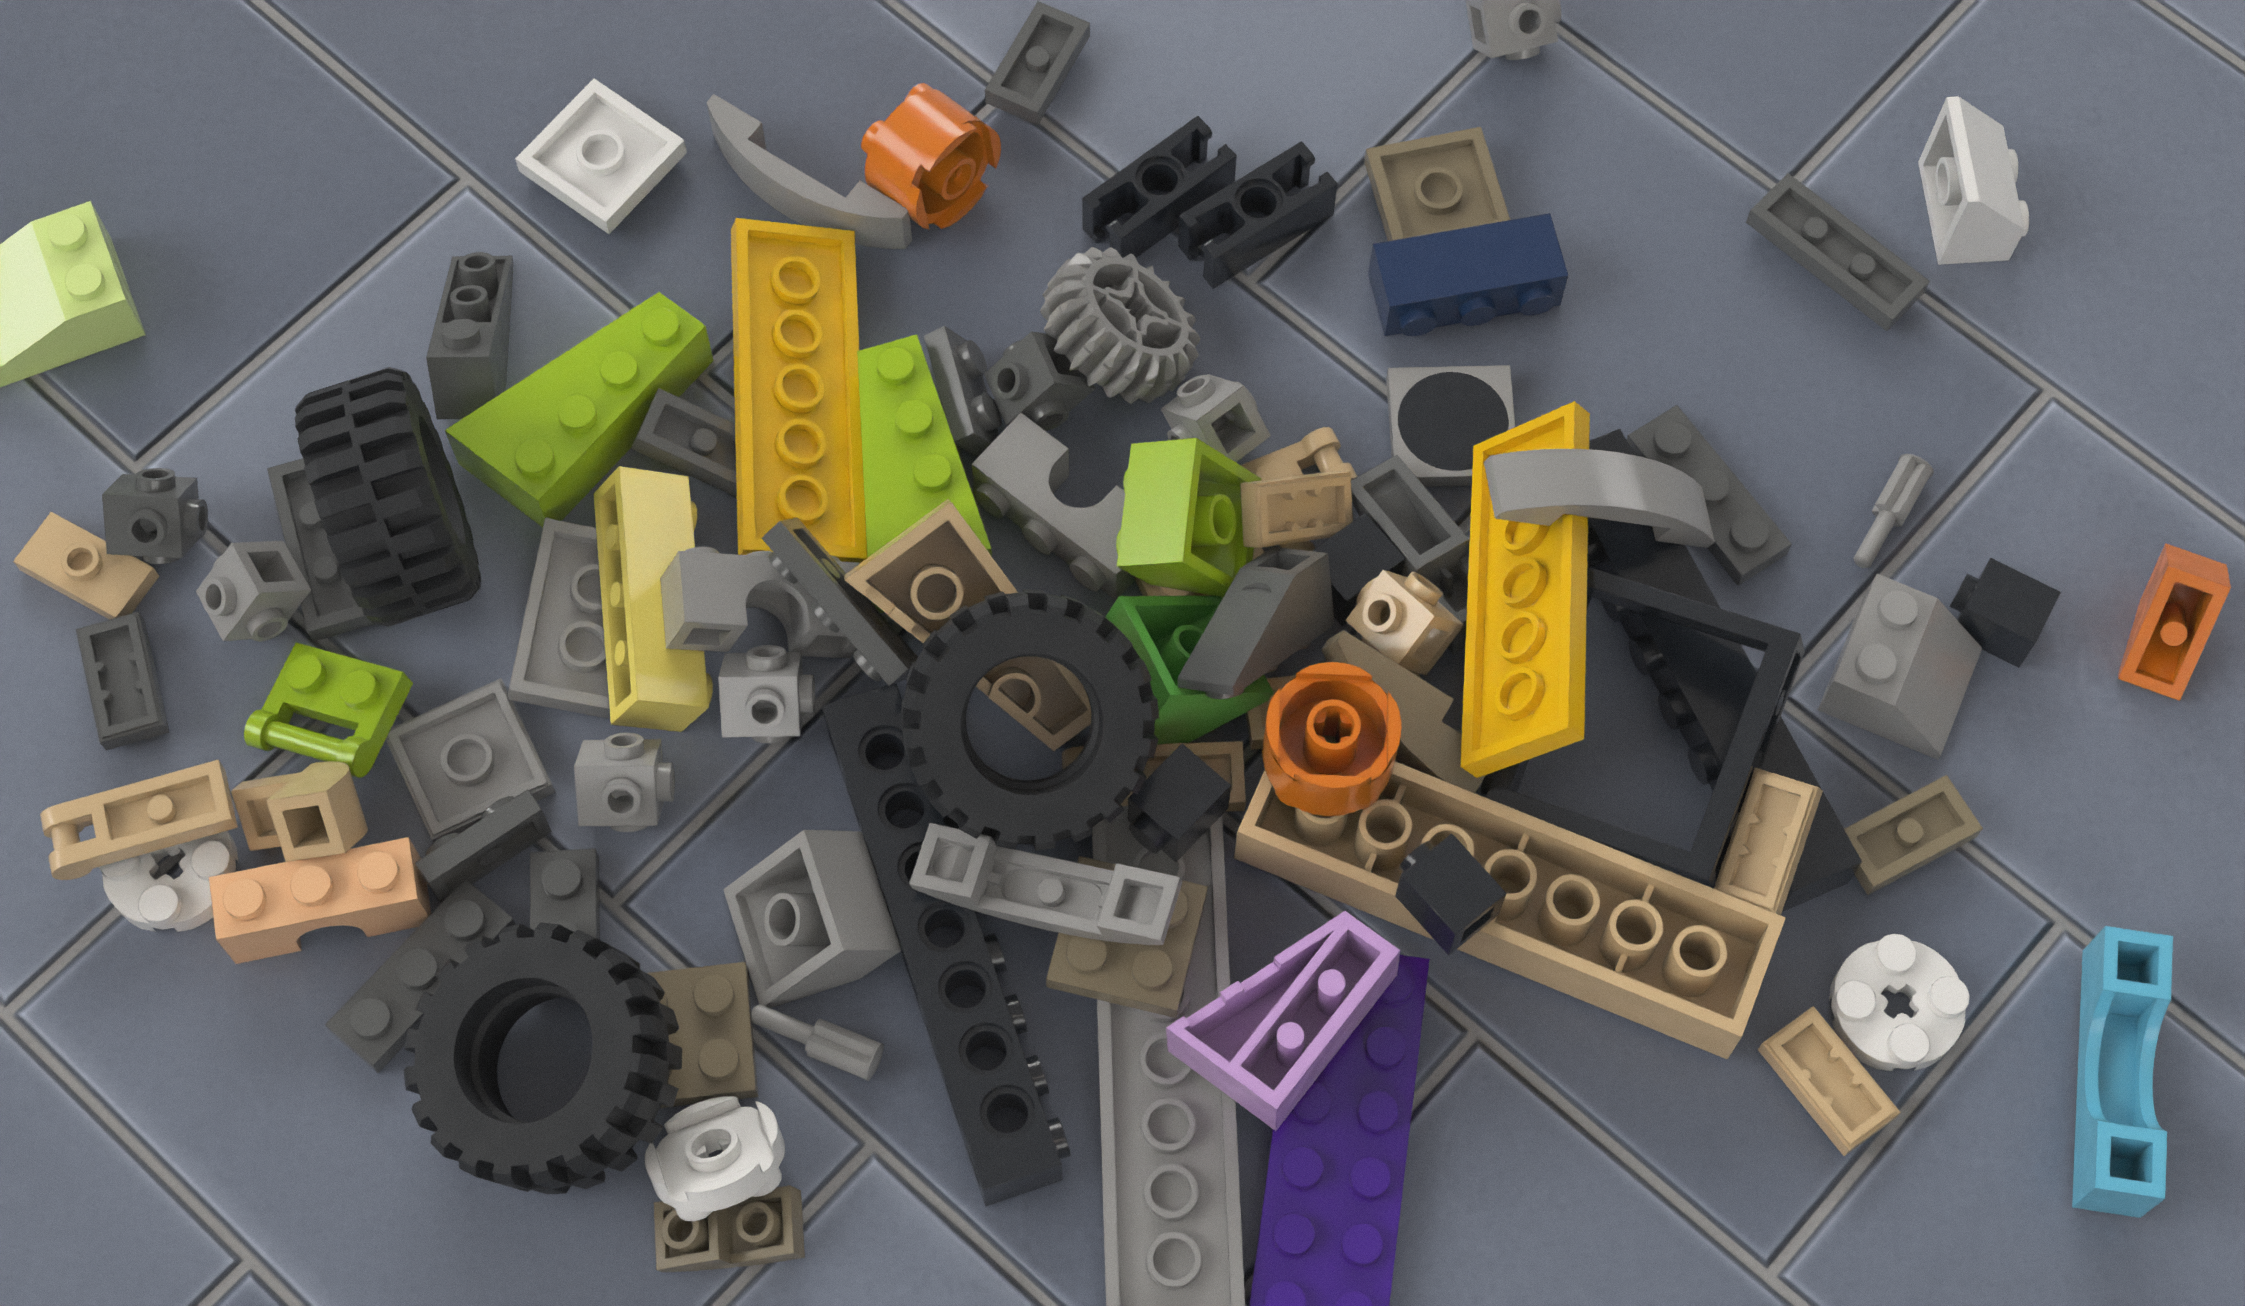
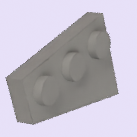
(562, 631)

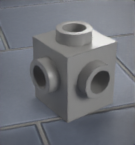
(1512, 26)
(1218, 414)
(253, 590)
(764, 694)
(622, 782)

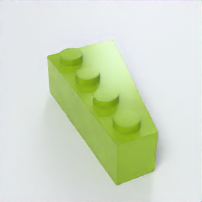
(581, 412)
(906, 445)

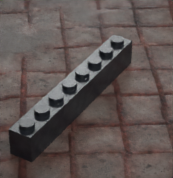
(1707, 682)

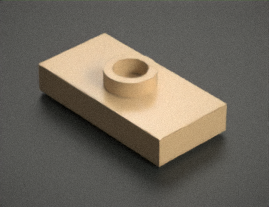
(1295, 508)
(82, 570)
(1768, 840)
(1828, 1081)

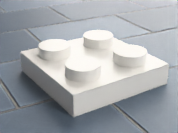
(601, 156)

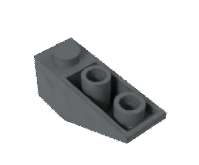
(471, 335)
(1263, 619)

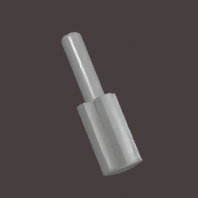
(1894, 504)
(825, 1041)

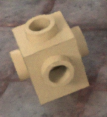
(1404, 620)

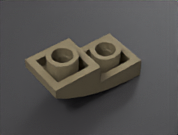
(742, 1235)

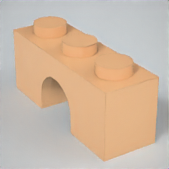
(271, 906)

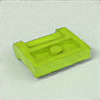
(332, 691)

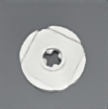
(165, 901)
(1934, 996)
(703, 1184)

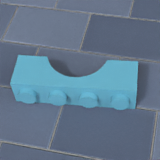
(2117, 1134)

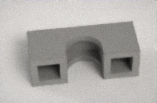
(1019, 480)
(709, 595)

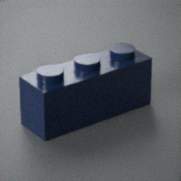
(1467, 275)

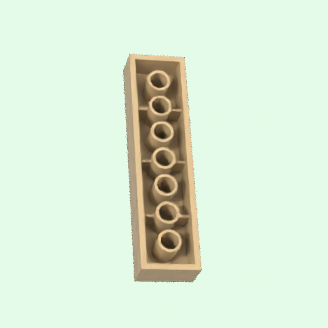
(1571, 909)

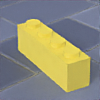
(639, 530)

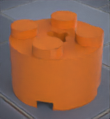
(930, 157)
(1323, 775)

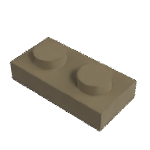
(1911, 833)

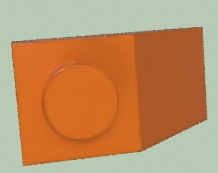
(2174, 621)

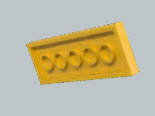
(797, 385)
(1524, 614)

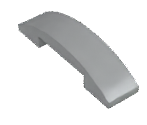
(869, 213)
(1599, 485)
(1046, 891)

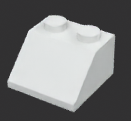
(1971, 187)

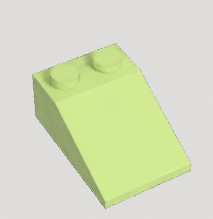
(61, 294)

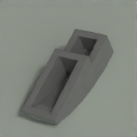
(1419, 531)

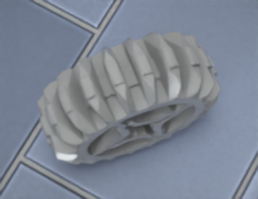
(1120, 325)

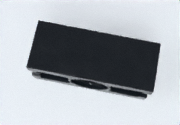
(1162, 169)
(1252, 237)

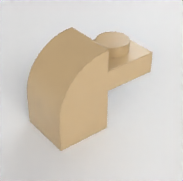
(302, 812)

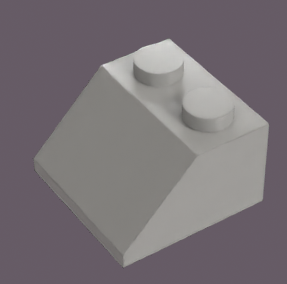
(1902, 668)
(811, 916)

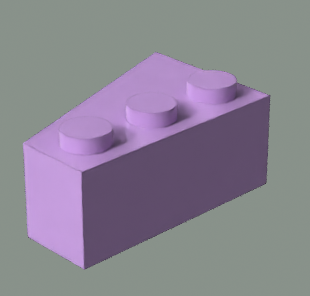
(1288, 1020)

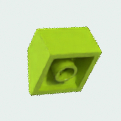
(1183, 517)

